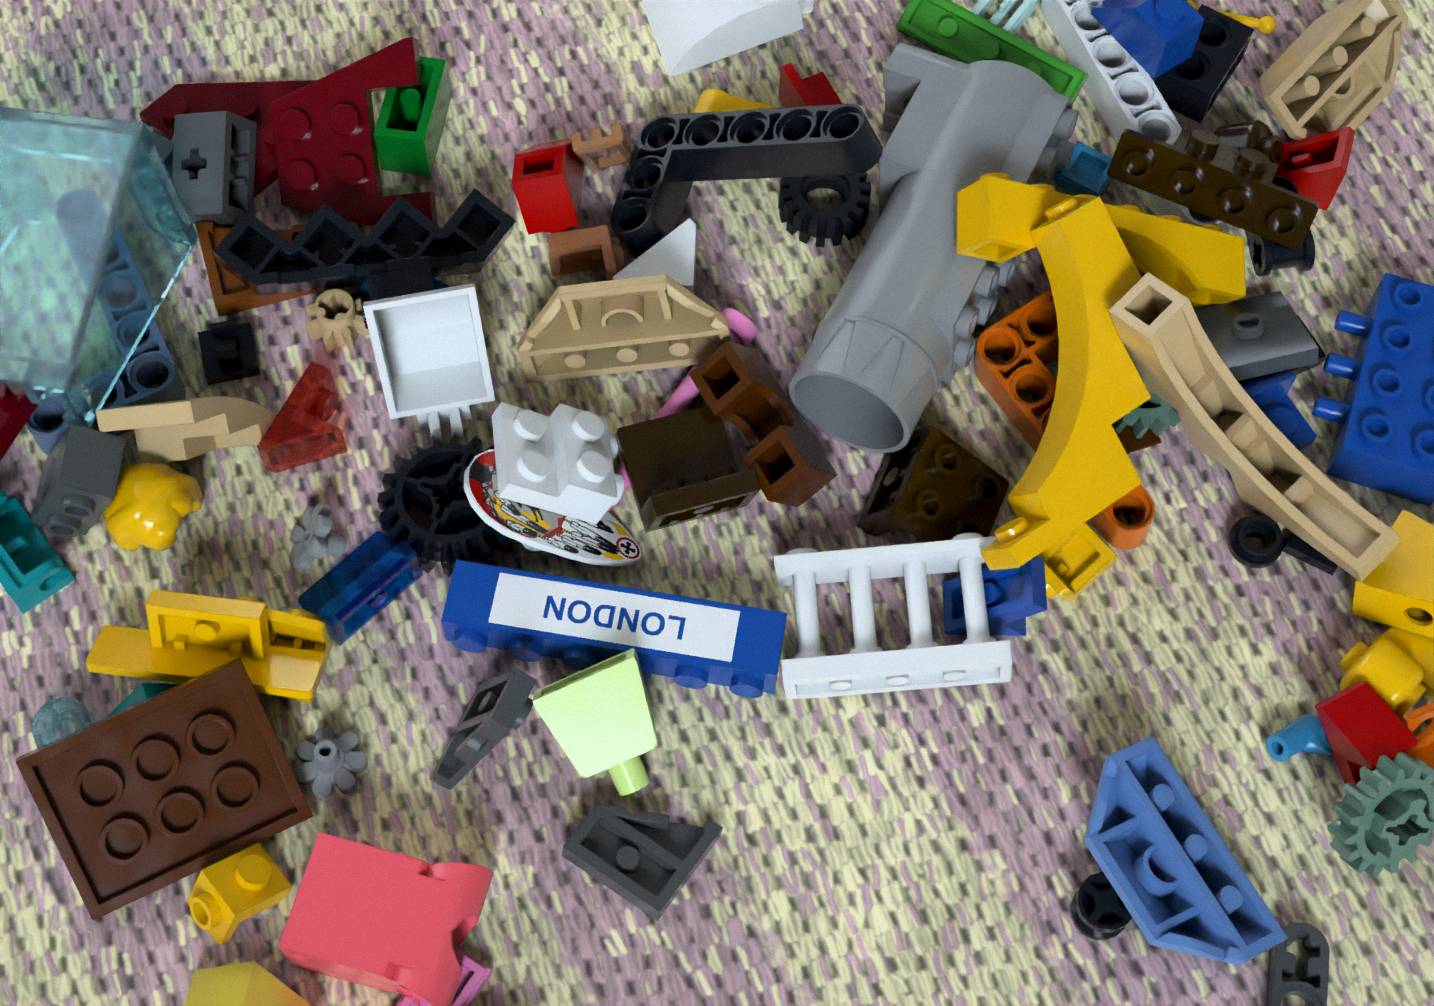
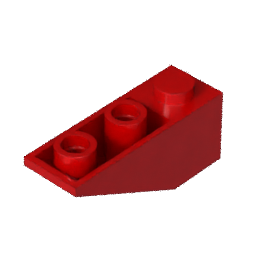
(548, 186)

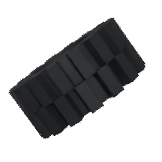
(819, 222)

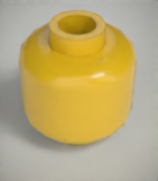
(1389, 672)

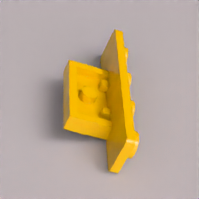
(201, 633)

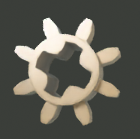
(335, 319)

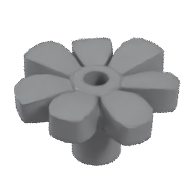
(315, 538)
(330, 762)

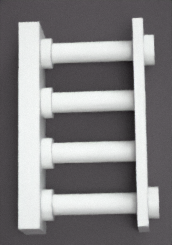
(868, 667)

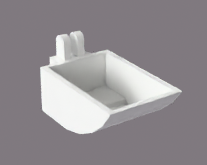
(709, 30)
(431, 355)

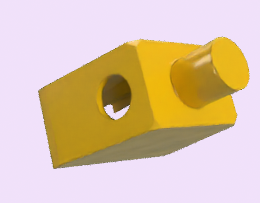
(1403, 584)

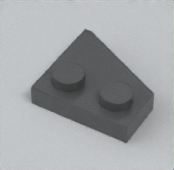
(490, 716)
(640, 854)

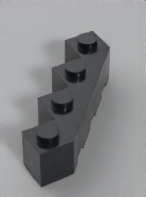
(337, 254)

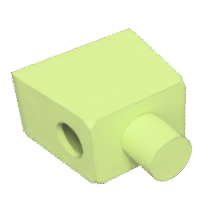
(603, 720)

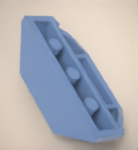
(1173, 862)

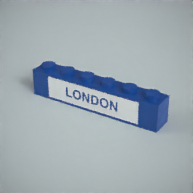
(595, 621)

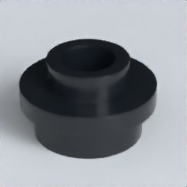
(1261, 528)

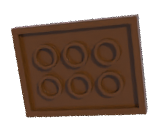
(164, 788)

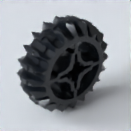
(417, 484)

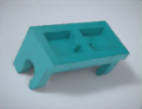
(27, 561)

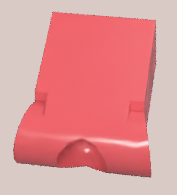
(384, 918)

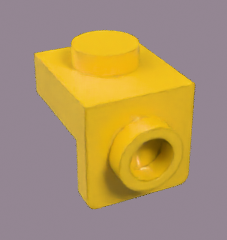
(1076, 562)
(236, 891)

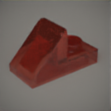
(300, 428)

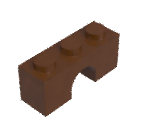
(749, 396)

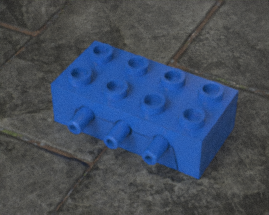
(1389, 401)

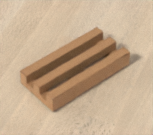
(587, 149)

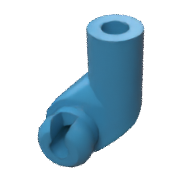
(1302, 735)

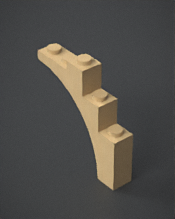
(1232, 430)

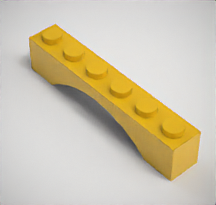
(1192, 259)

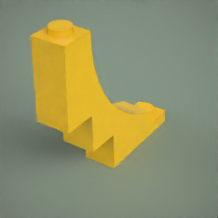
(1080, 457)

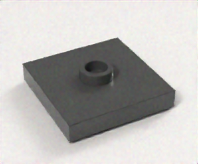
(1258, 336)

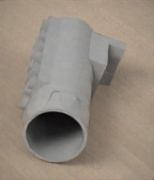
(910, 297)

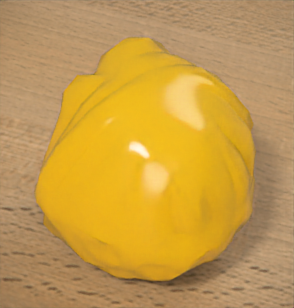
(150, 505)

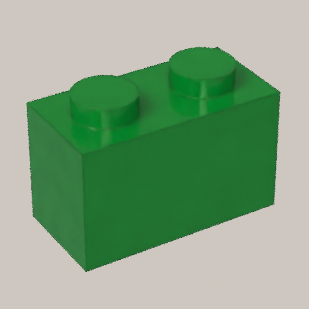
(414, 121)

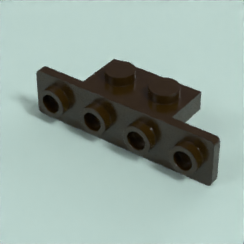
(1215, 182)

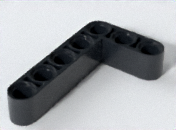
(731, 147)

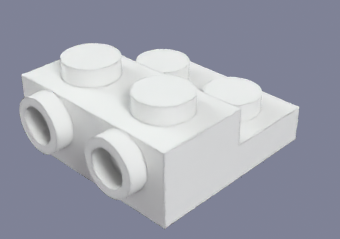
(556, 461)

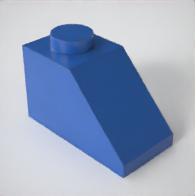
(1152, 31)

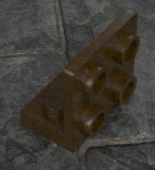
(683, 468)
(933, 491)

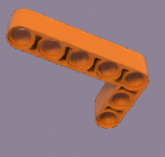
(1028, 373)

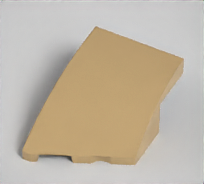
(188, 426)

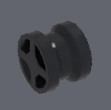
(1106, 901)

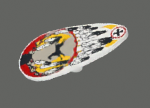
(596, 544)

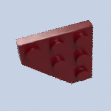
(241, 98)

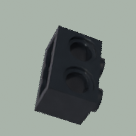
(1198, 81)

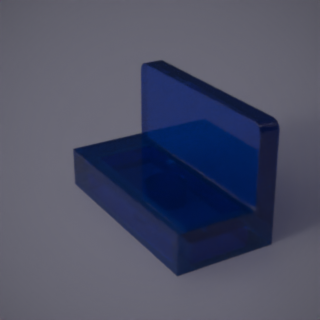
(362, 585)

